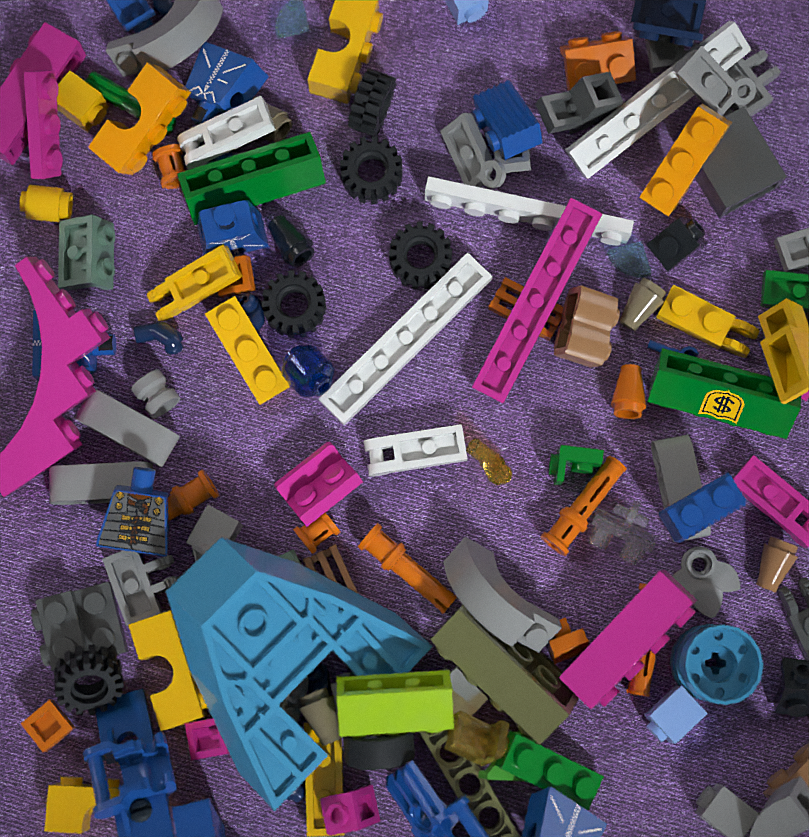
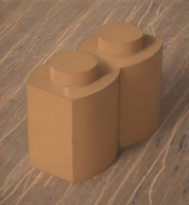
(586, 327)

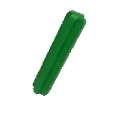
(119, 96)

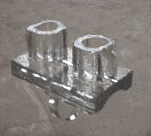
(636, 539)

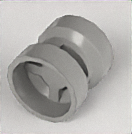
(154, 391)

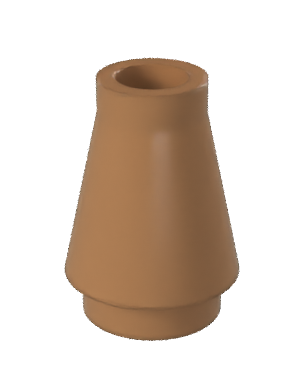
(775, 563)

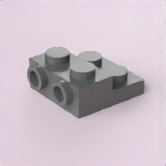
(79, 619)

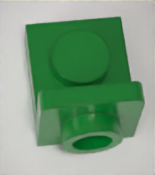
(579, 458)

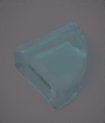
(291, 19)
(631, 260)

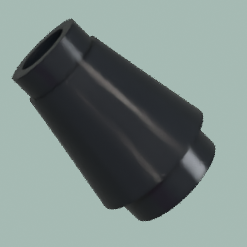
(291, 242)

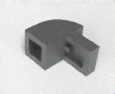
(582, 106)

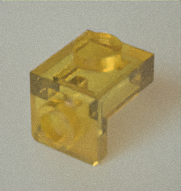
(477, 739)

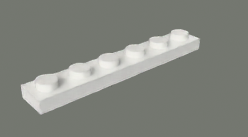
(650, 106)
(516, 208)
(405, 339)

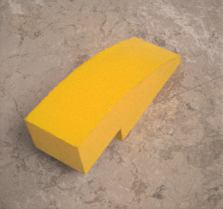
(787, 348)

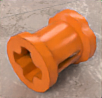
(170, 164)
(316, 532)

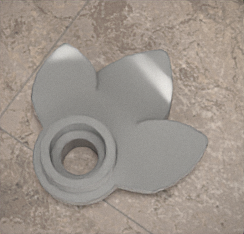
(709, 583)

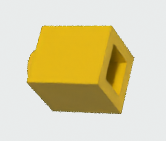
(80, 102)

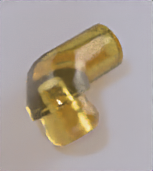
(491, 462)

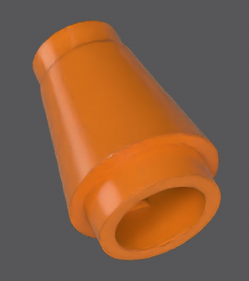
(629, 393)

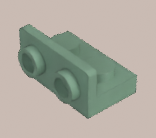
(86, 253)

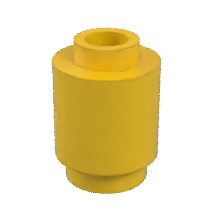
(46, 203)

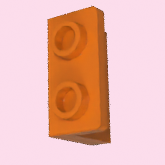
(610, 54)

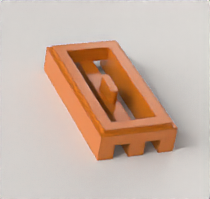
(508, 284)

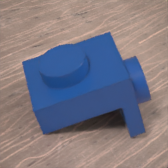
(132, 14)

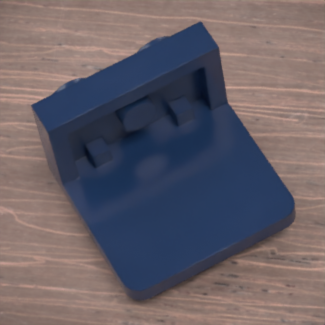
(668, 17)

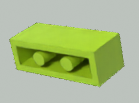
(395, 703)

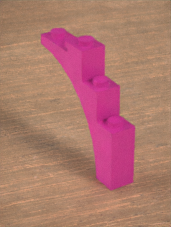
(62, 383)

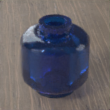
(308, 371)

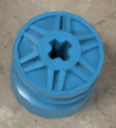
(737, 665)

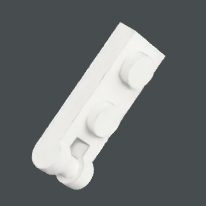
(226, 132)
(416, 450)

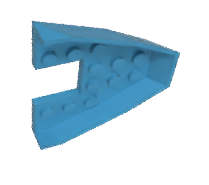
(256, 632)

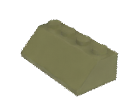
(513, 677)

